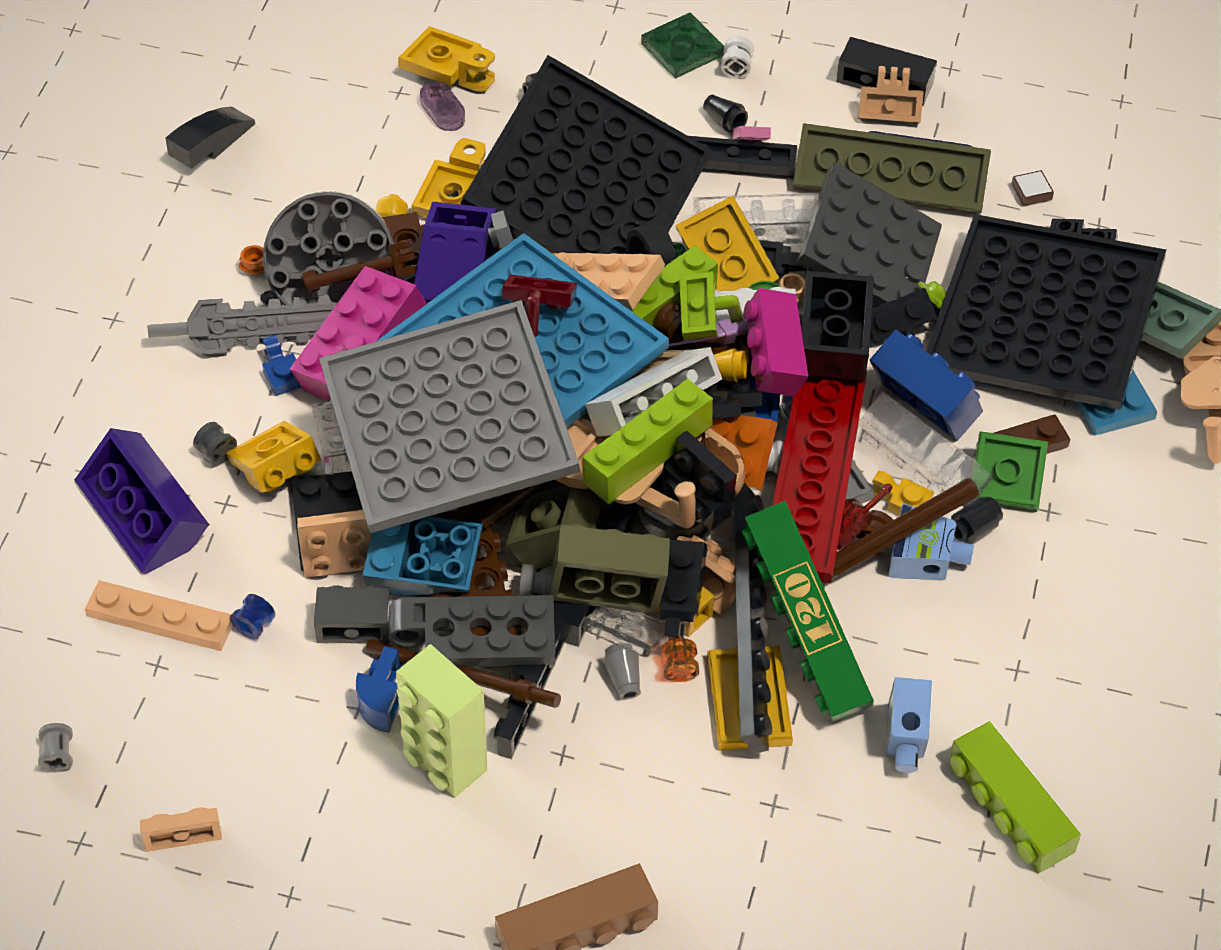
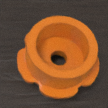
(252, 260)

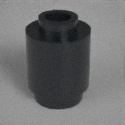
(977, 519)

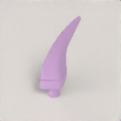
(726, 333)

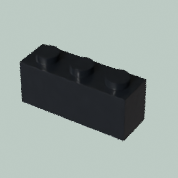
(862, 58)

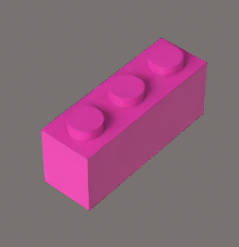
(775, 342)

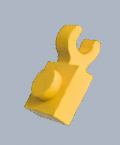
(904, 493)

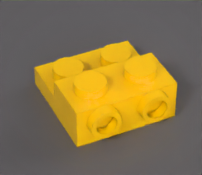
(275, 456)

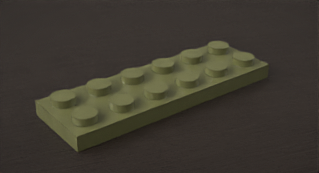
(902, 166)

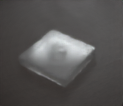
(627, 629)

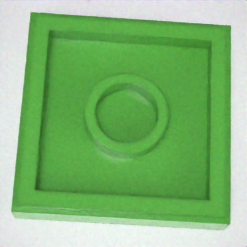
(1015, 466)

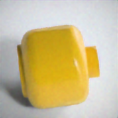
(391, 206)

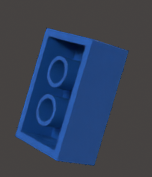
(927, 384)

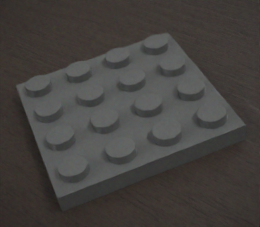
(869, 234)

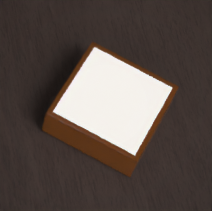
(1032, 187)

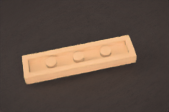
(159, 615)

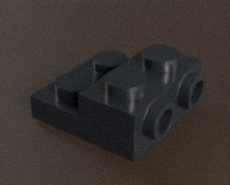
(711, 477)

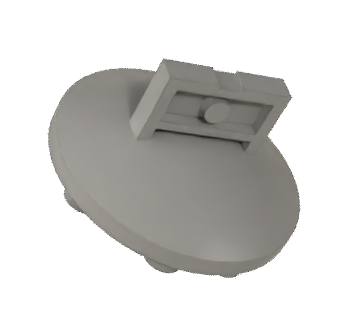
(322, 235)

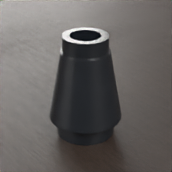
(725, 112)

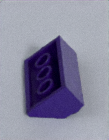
(140, 500)

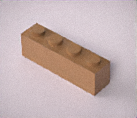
(581, 914)

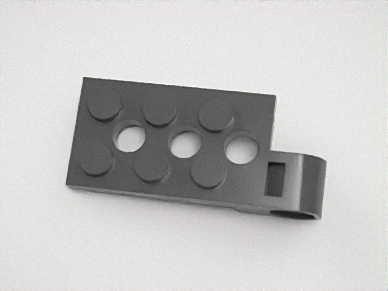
(416, 618)

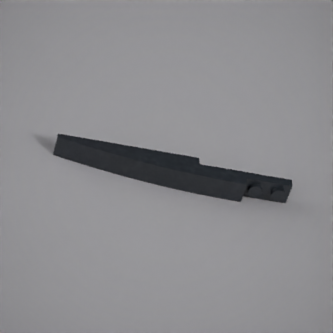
(568, 629)

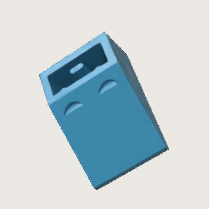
(423, 557)

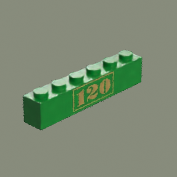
(808, 612)

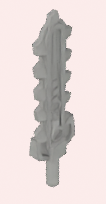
(216, 326)

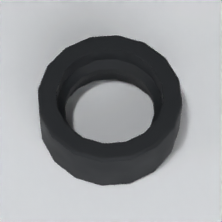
(651, 240)

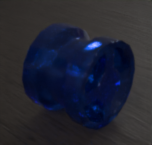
(252, 616)

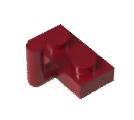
(539, 291)

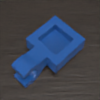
(278, 368)

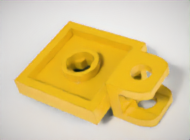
(447, 58)
(450, 177)

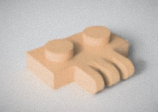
(891, 98)

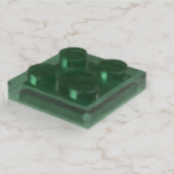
(682, 45)

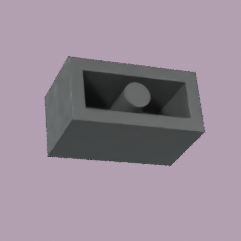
(352, 614)

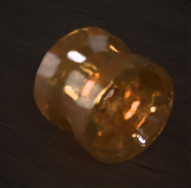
(680, 660)

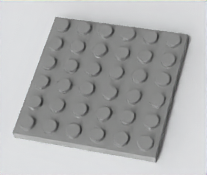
(448, 416)

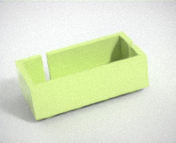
(442, 721)

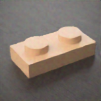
(180, 829)

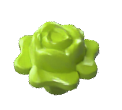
(935, 292)

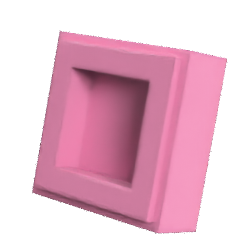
(751, 133)

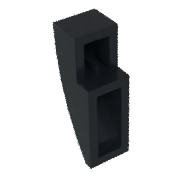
(207, 135)

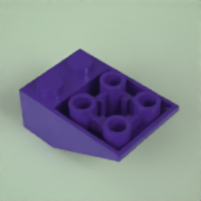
(452, 246)

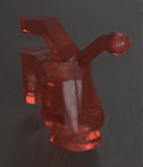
(857, 517)

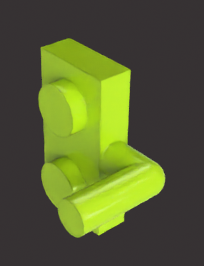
(700, 306)

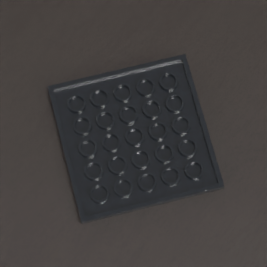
(585, 166)
(1047, 310)

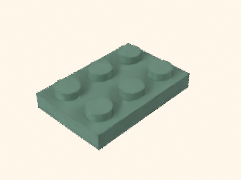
(1178, 321)

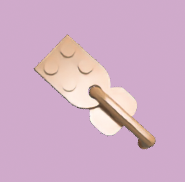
(1203, 387)
(681, 513)

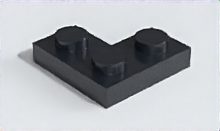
(730, 399)

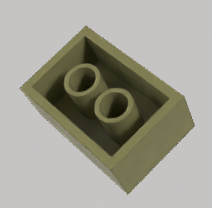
(609, 568)

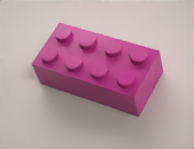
(362, 316)

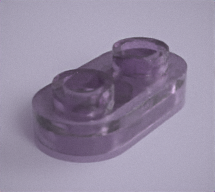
(442, 106)

